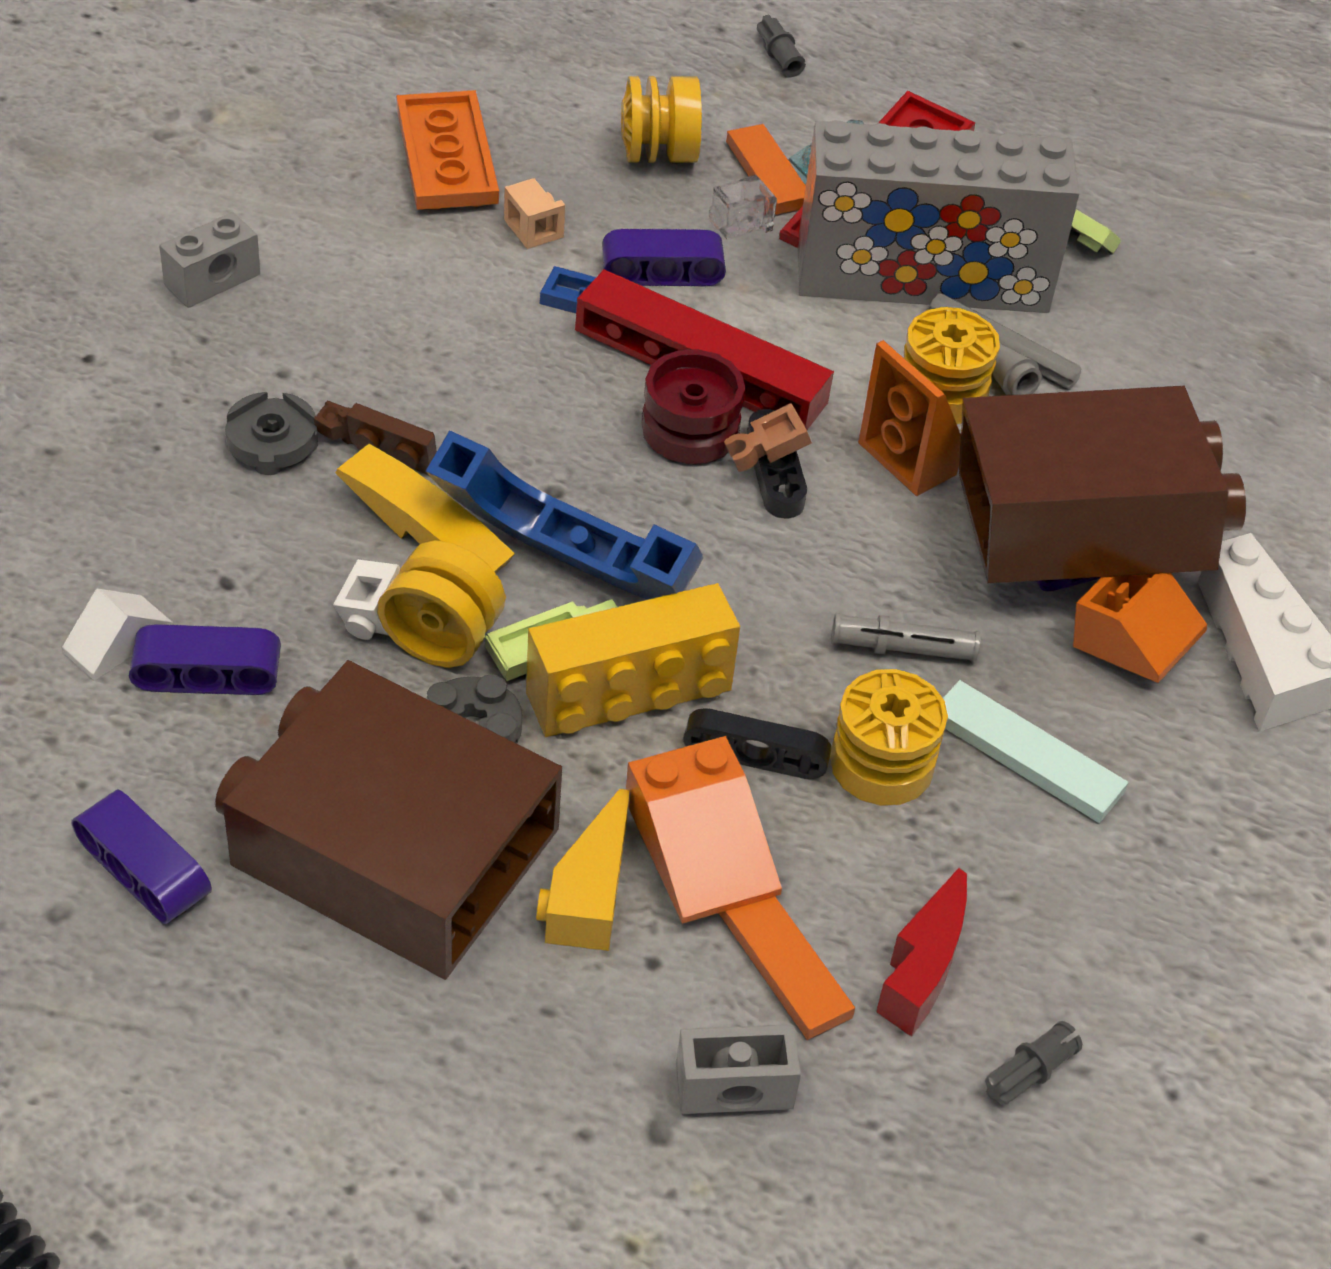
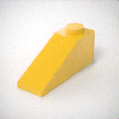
(586, 881)

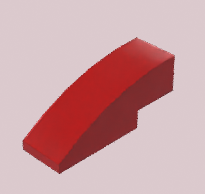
(924, 956)

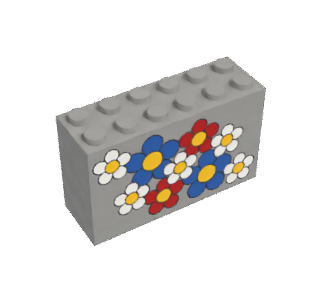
(936, 215)

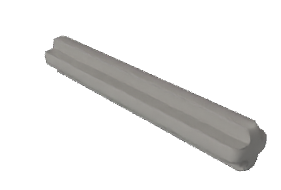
(1050, 363)

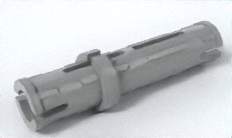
(961, 643)

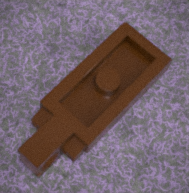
(367, 426)

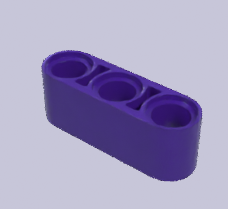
(665, 256)
(205, 659)
(141, 856)

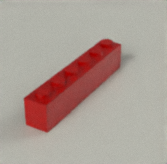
(655, 325)

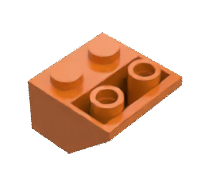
(1138, 623)

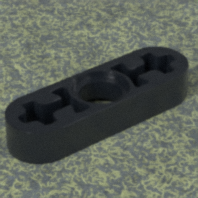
(771, 478)
(789, 752)

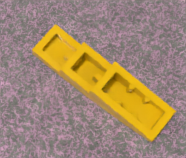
(417, 506)

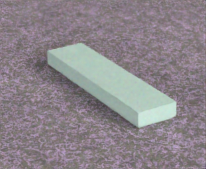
(1032, 752)

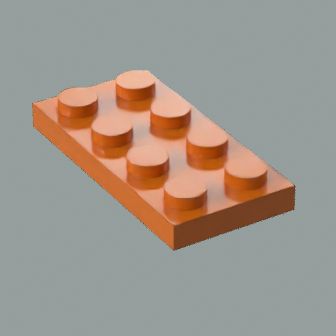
(447, 150)

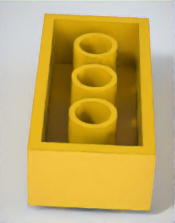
(631, 659)

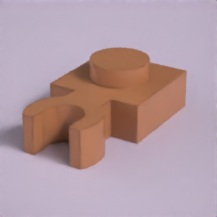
(772, 436)

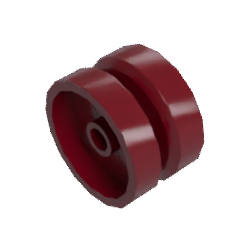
(692, 405)

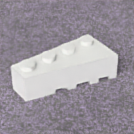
(1268, 634)

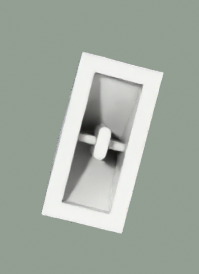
(108, 630)

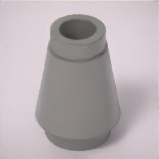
(1016, 372)

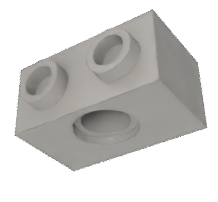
(210, 259)
(737, 1069)

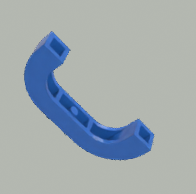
(637, 565)

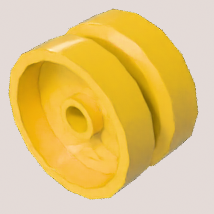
(441, 604)

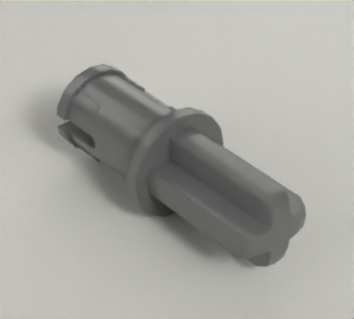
(781, 46)
(1032, 1063)

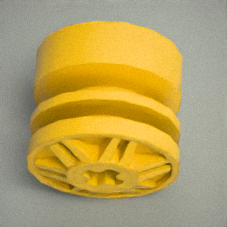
(662, 119)
(954, 353)
(888, 736)

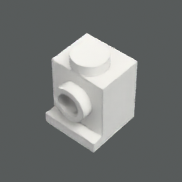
(360, 595)

